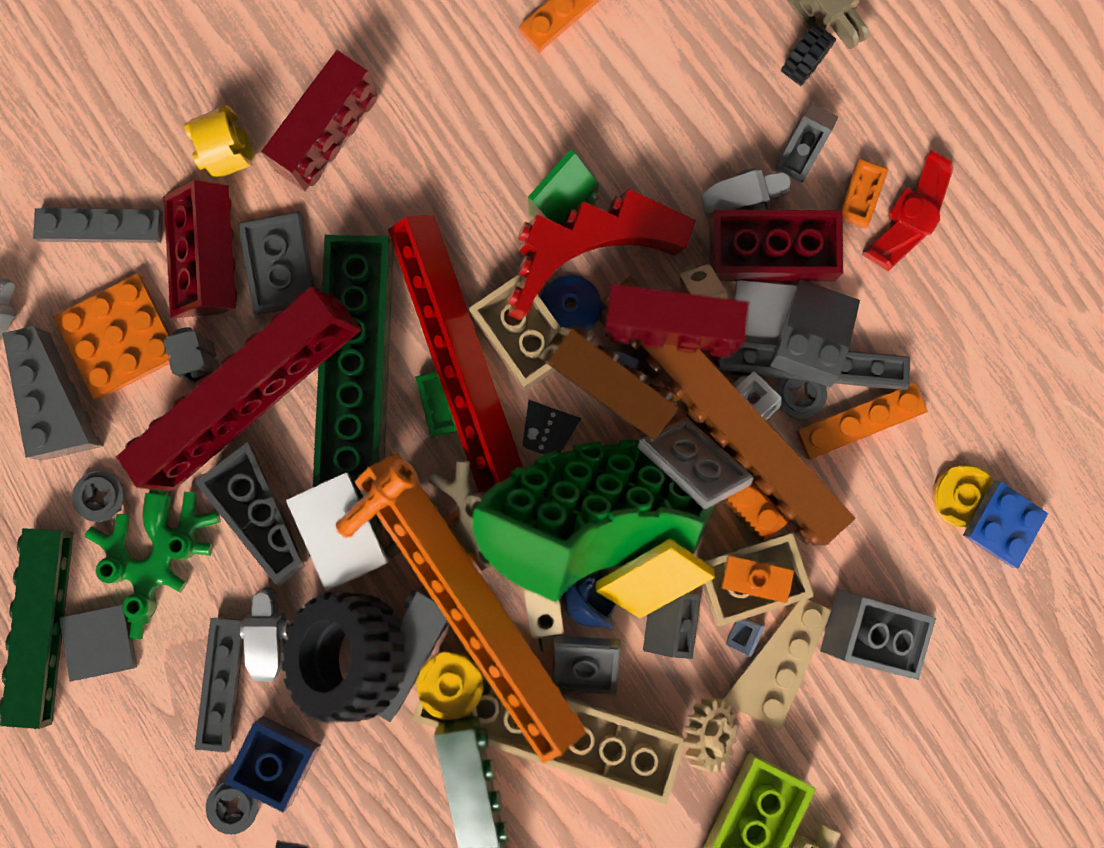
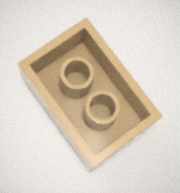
(516, 340)
(734, 606)

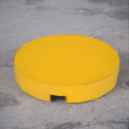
(960, 493)
(449, 685)

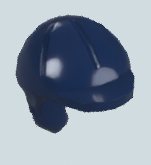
(587, 605)

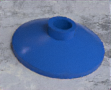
(574, 287)

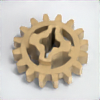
(710, 735)

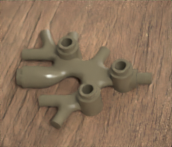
(467, 500)

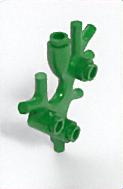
(154, 570)

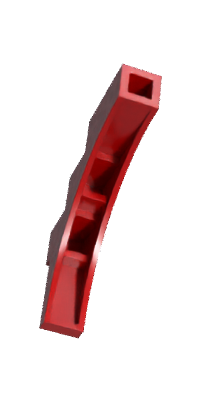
(629, 221)

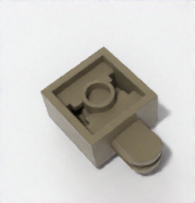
(833, 16)

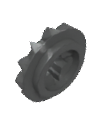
(805, 408)
(85, 492)
(217, 810)

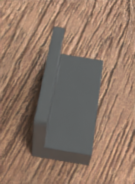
(673, 628)

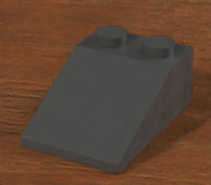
(816, 334)
(877, 635)

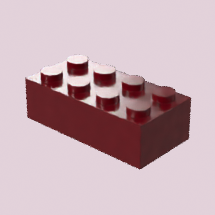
(321, 121)
(776, 245)
(676, 320)

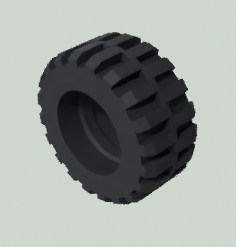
(374, 663)

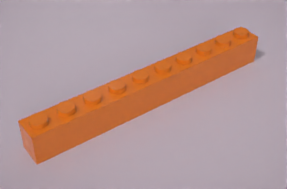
(477, 618)

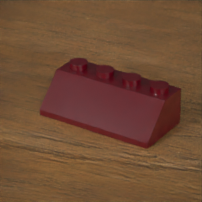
(199, 250)

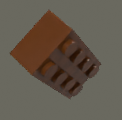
(608, 382)

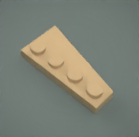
(774, 675)

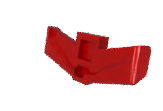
(914, 212)

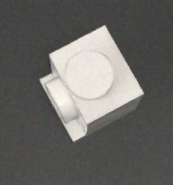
(756, 386)

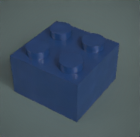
(272, 764)

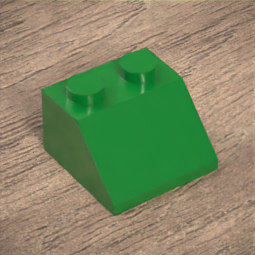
(563, 189)

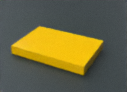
(655, 579)

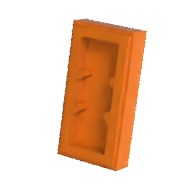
(863, 192)
(757, 579)

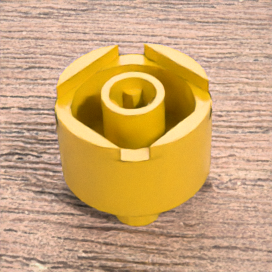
(219, 142)

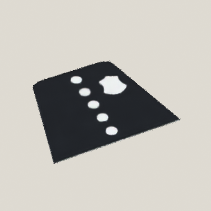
(547, 428)

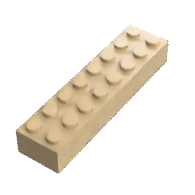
(612, 752)

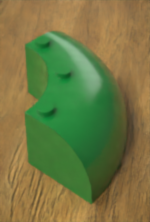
(582, 516)

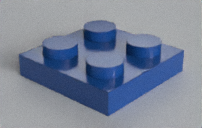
(1005, 524)

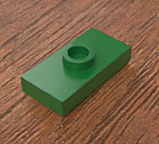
(435, 405)

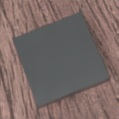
(97, 643)
(586, 664)

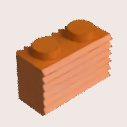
(756, 512)

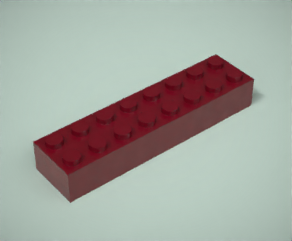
(238, 391)

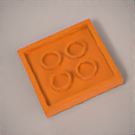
(115, 336)

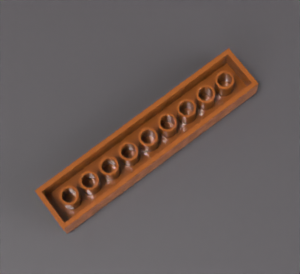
(744, 437)

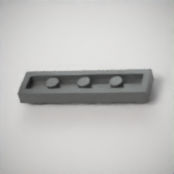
(98, 225)
(219, 685)

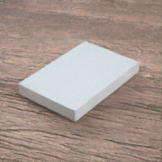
(333, 555)

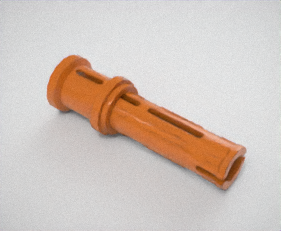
(384, 491)

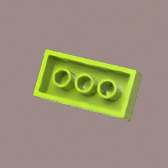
(761, 807)

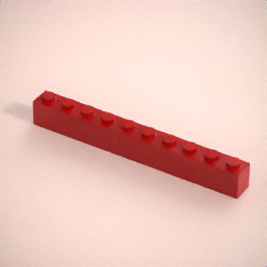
(455, 350)

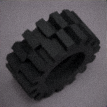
(808, 54)

